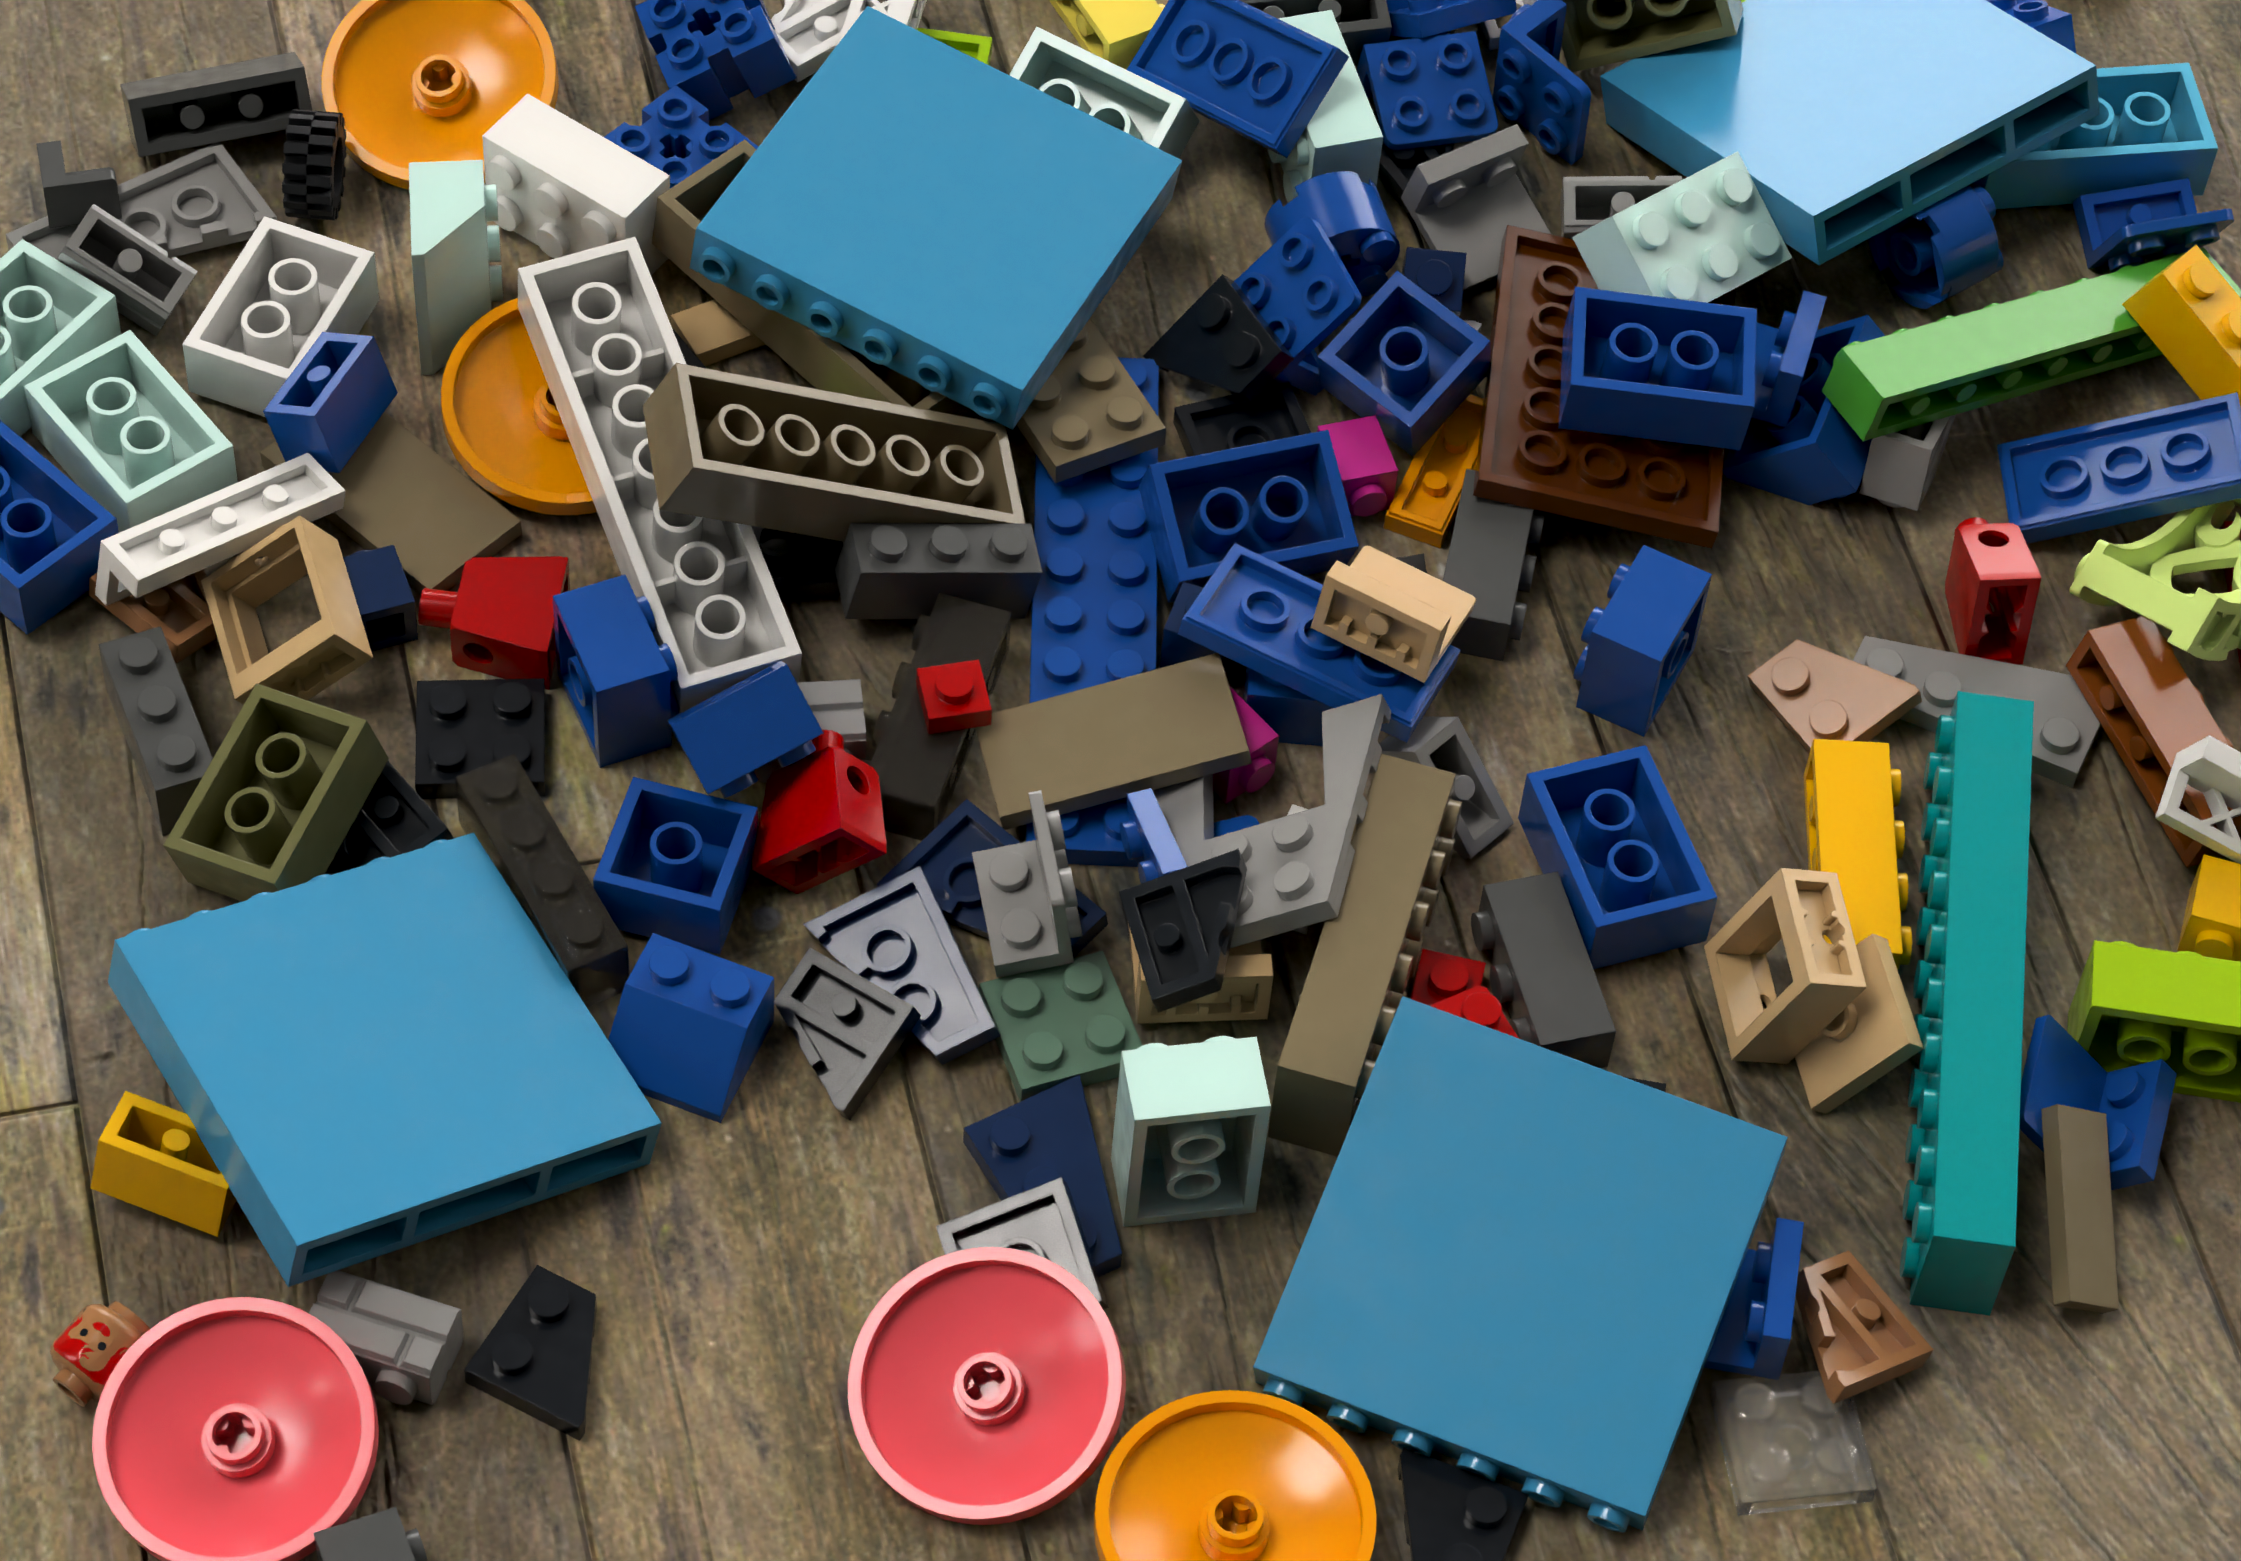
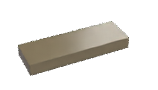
(2079, 1209)

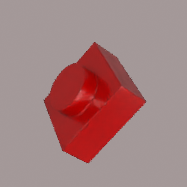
(953, 696)
(1444, 975)

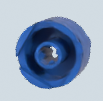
(1352, 220)
(1941, 248)

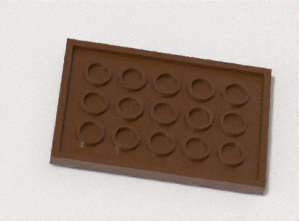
(1582, 475)

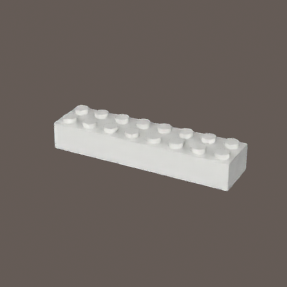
(603, 356)

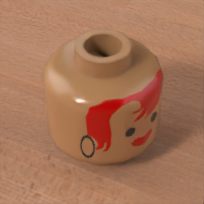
(92, 1348)

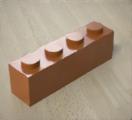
(2147, 713)

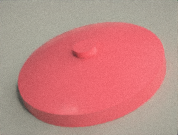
(986, 1386)
(235, 1433)

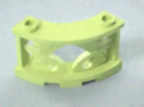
(2142, 571)

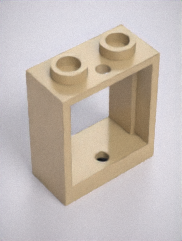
(315, 655)
(1825, 976)

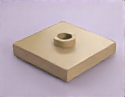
(1865, 1038)

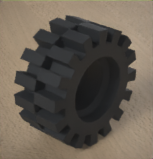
(314, 164)

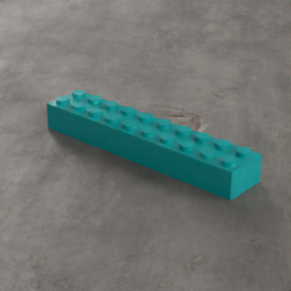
(1970, 1006)

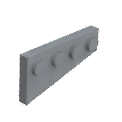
(178, 206)
(2061, 717)

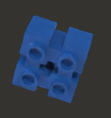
(716, 48)
(676, 135)

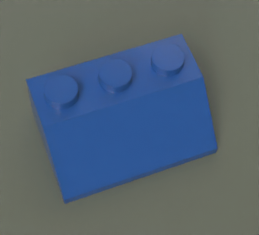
(1818, 451)

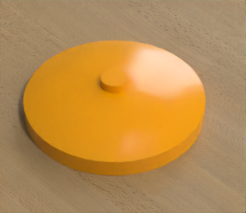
(432, 78)
(506, 420)
(1233, 1483)

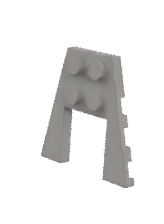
(1301, 859)

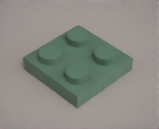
(1060, 1024)

